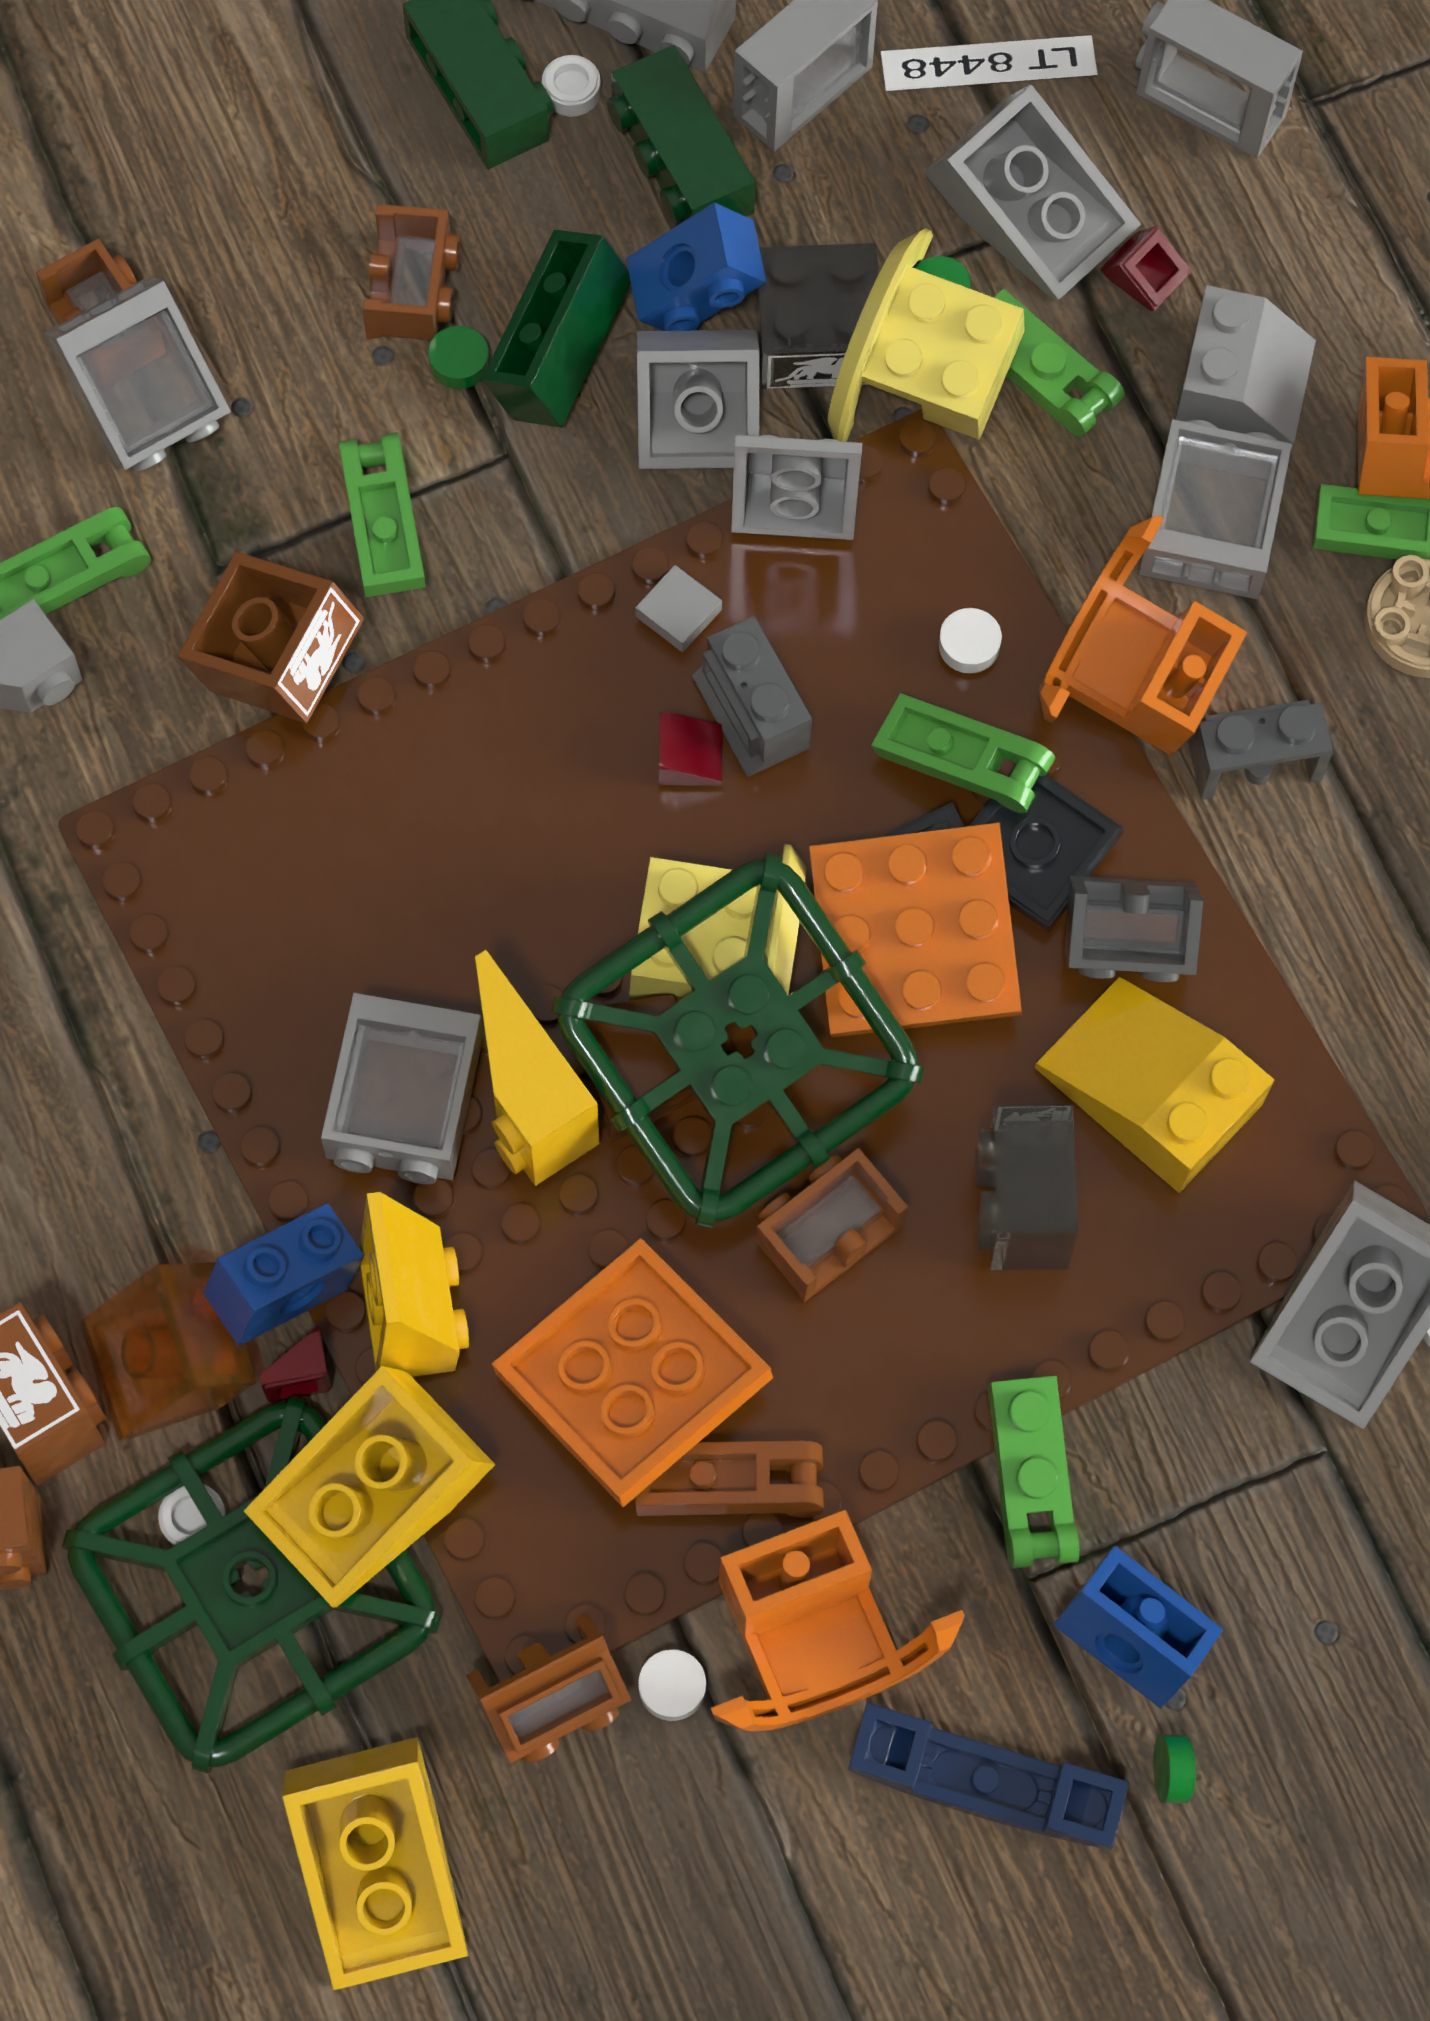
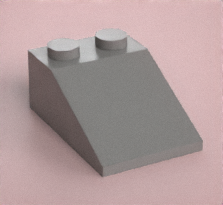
(1033, 193)
(795, 486)
(1353, 1307)

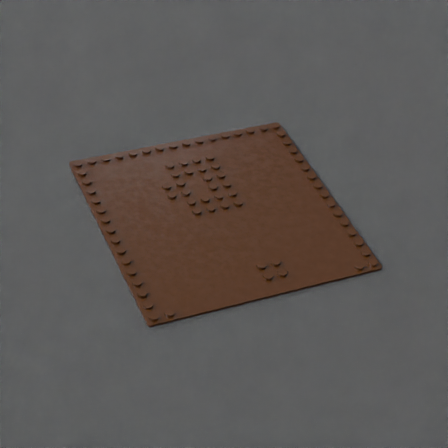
(514, 810)

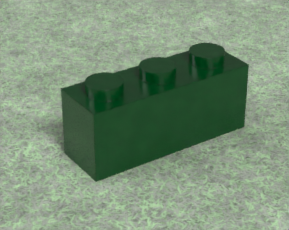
(479, 76)
(679, 137)
(557, 328)

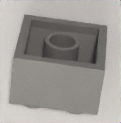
(1246, 366)
(695, 396)

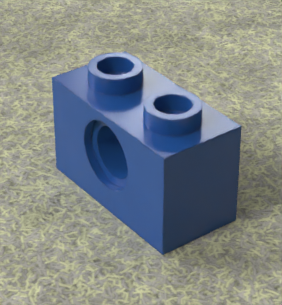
(696, 269)
(283, 1274)
(1138, 1627)

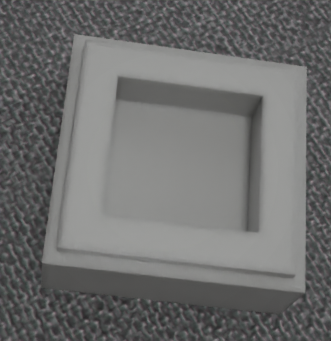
(678, 608)

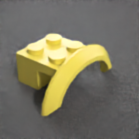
(927, 345)
(718, 939)

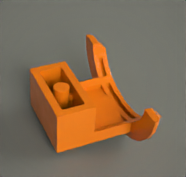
(1394, 429)
(1138, 659)
(815, 1626)

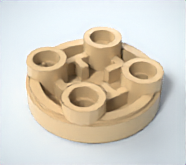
(1400, 616)

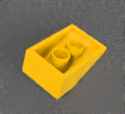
(1156, 1080)
(539, 1100)
(408, 1290)
(368, 1485)
(374, 1863)

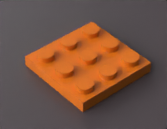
(926, 921)
(632, 1371)

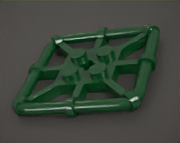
(695, 1031)
(235, 1624)

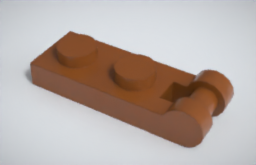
(736, 1480)

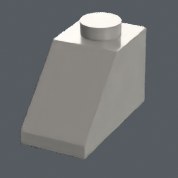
(34, 661)

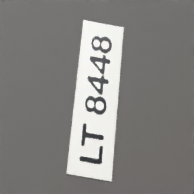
(988, 63)

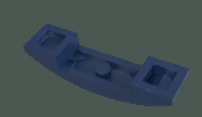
(987, 1780)

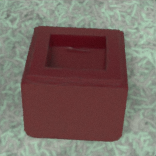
(1147, 268)
(689, 751)
(299, 1371)

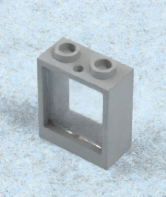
(801, 65)
(1217, 71)
(138, 374)
(1218, 508)
(402, 1088)

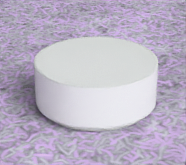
(572, 85)
(970, 640)
(180, 1516)
(672, 1685)

